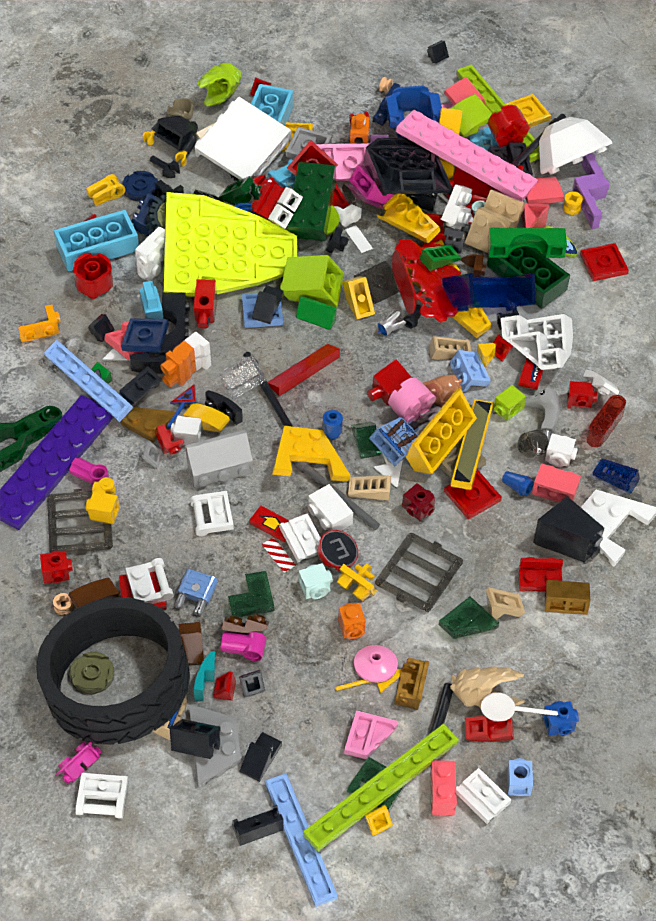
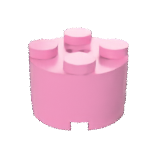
(411, 400)

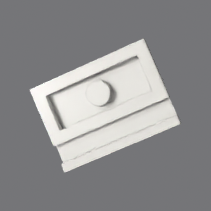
(301, 537)
(483, 795)

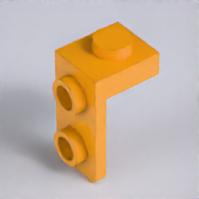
(41, 329)

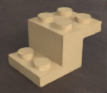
(498, 212)

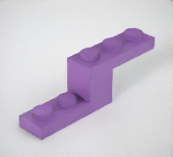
(591, 187)

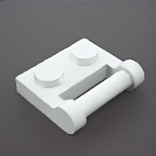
(218, 509)
(141, 582)
(102, 788)

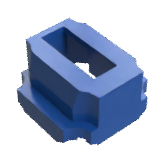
(411, 99)

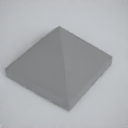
(152, 454)

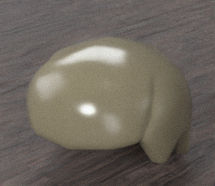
(181, 107)

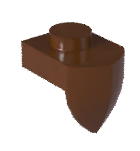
(476, 262)

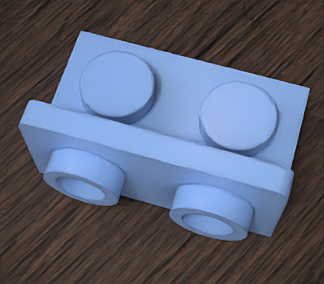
(470, 369)

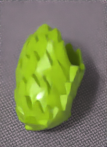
(220, 83)

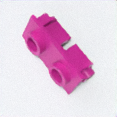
(71, 767)

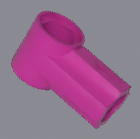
(88, 471)
(249, 645)

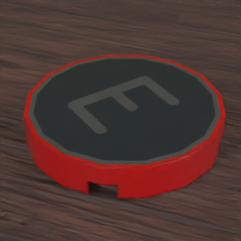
(337, 549)

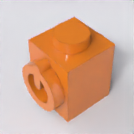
(351, 620)

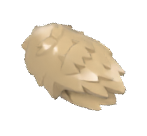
(476, 683)

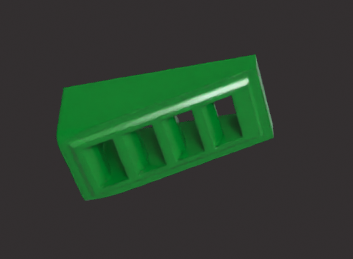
(428, 254)

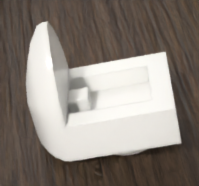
(349, 214)

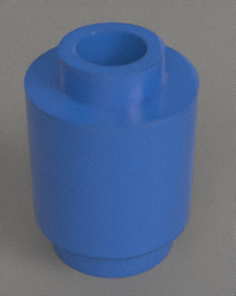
(332, 424)

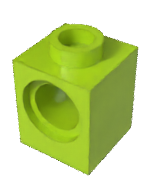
(509, 402)

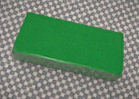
(316, 313)

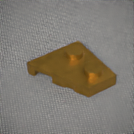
(145, 420)

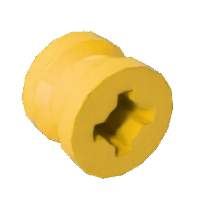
(572, 203)

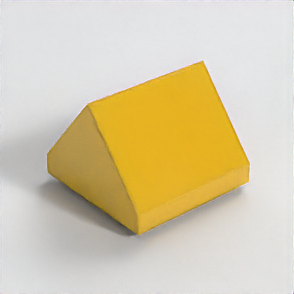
(486, 352)

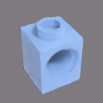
(519, 786)

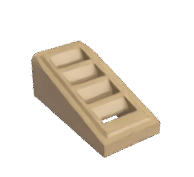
(442, 348)
(377, 493)

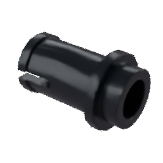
(412, 319)

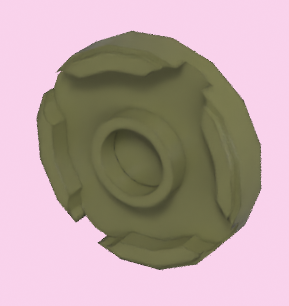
(92, 673)

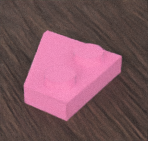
(368, 734)

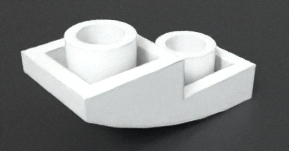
(603, 385)

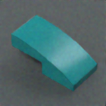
(205, 673)

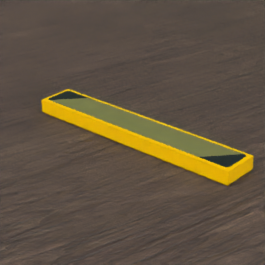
(472, 446)

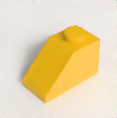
(358, 296)

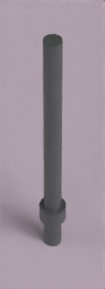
(305, 467)

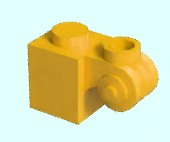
(103, 502)

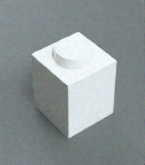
(187, 429)

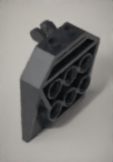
(405, 168)

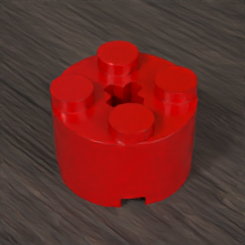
(508, 125)
(93, 274)

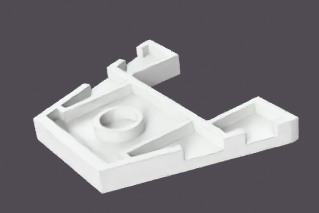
(610, 513)

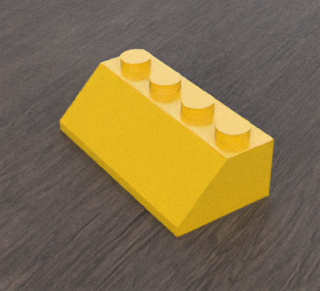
(441, 434)

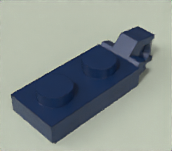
(381, 115)

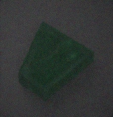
(467, 620)

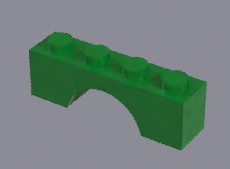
(549, 241)

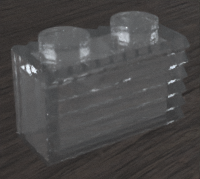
(242, 376)

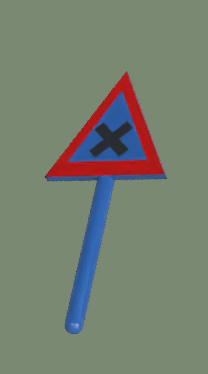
(186, 397)

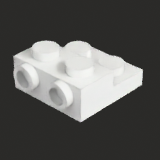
(456, 213)
(150, 255)

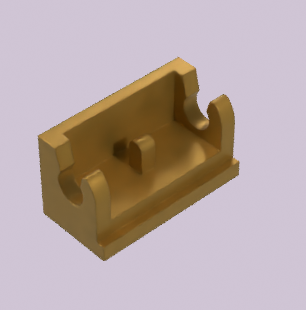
(567, 597)
(411, 683)

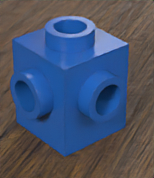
(564, 722)

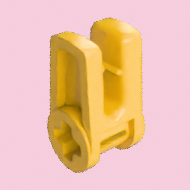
(105, 190)

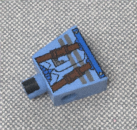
(395, 439)

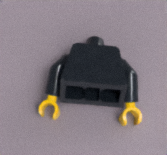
(177, 133)

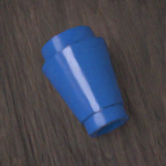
(520, 483)

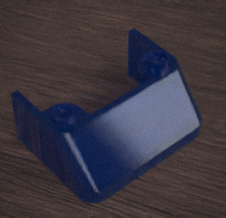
(489, 292)

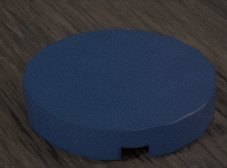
(139, 185)

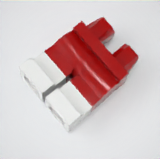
(275, 202)

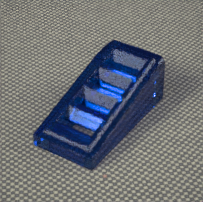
(626, 483)

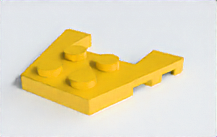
(308, 446)

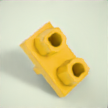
(364, 587)

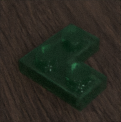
(258, 598)

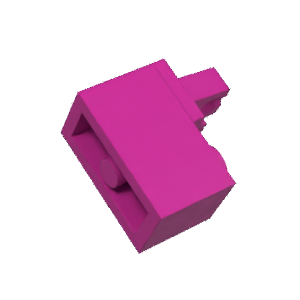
(366, 186)

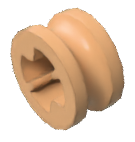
(385, 85)
(57, 605)

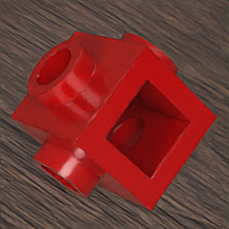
(55, 567)

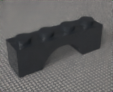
(174, 310)

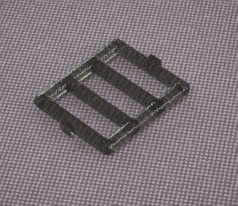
(54, 532)
(436, 592)

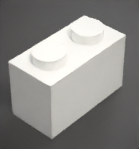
(330, 509)

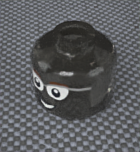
(532, 443)

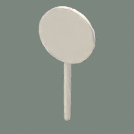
(502, 707)

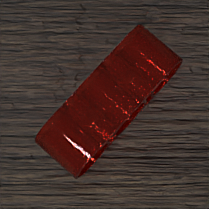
(606, 421)

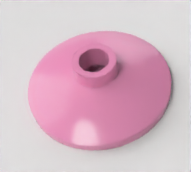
(375, 670)

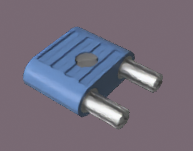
(196, 587)

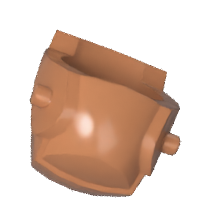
(443, 388)

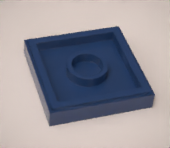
(145, 335)

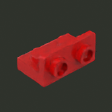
(536, 571)

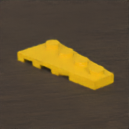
(409, 218)

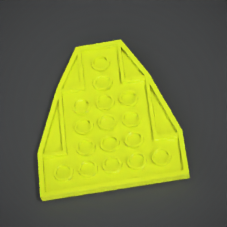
(221, 245)

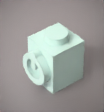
(315, 581)

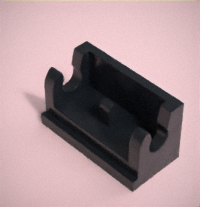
(140, 386)
(195, 738)
(258, 826)

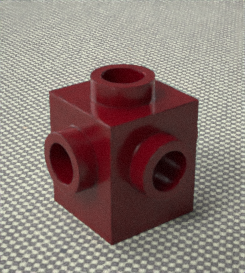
(418, 502)

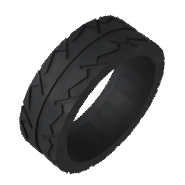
(93, 624)

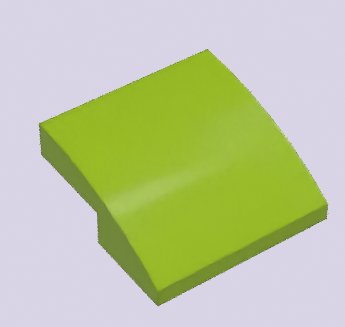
(473, 115)

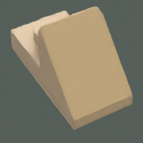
(503, 602)

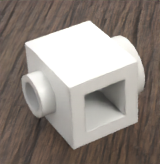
(561, 450)

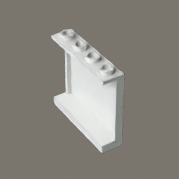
(243, 140)

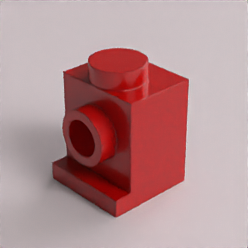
(581, 394)

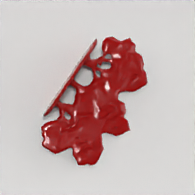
(430, 281)

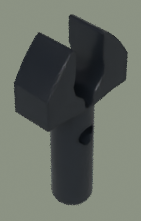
(167, 167)

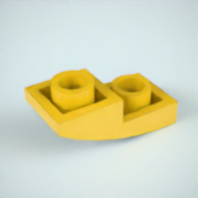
(211, 418)

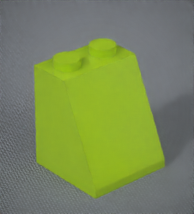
(313, 278)

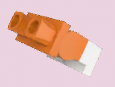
(186, 360)

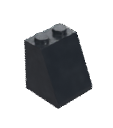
(569, 531)

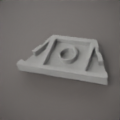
(229, 752)

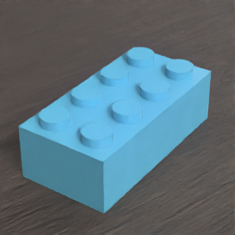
(274, 102)
(109, 235)

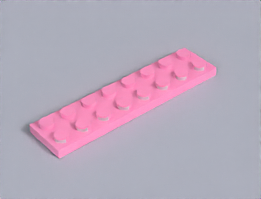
(466, 155)

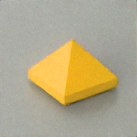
(378, 820)

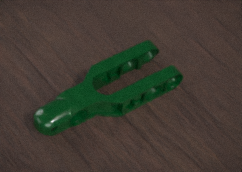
(26, 432)

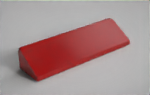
(304, 369)

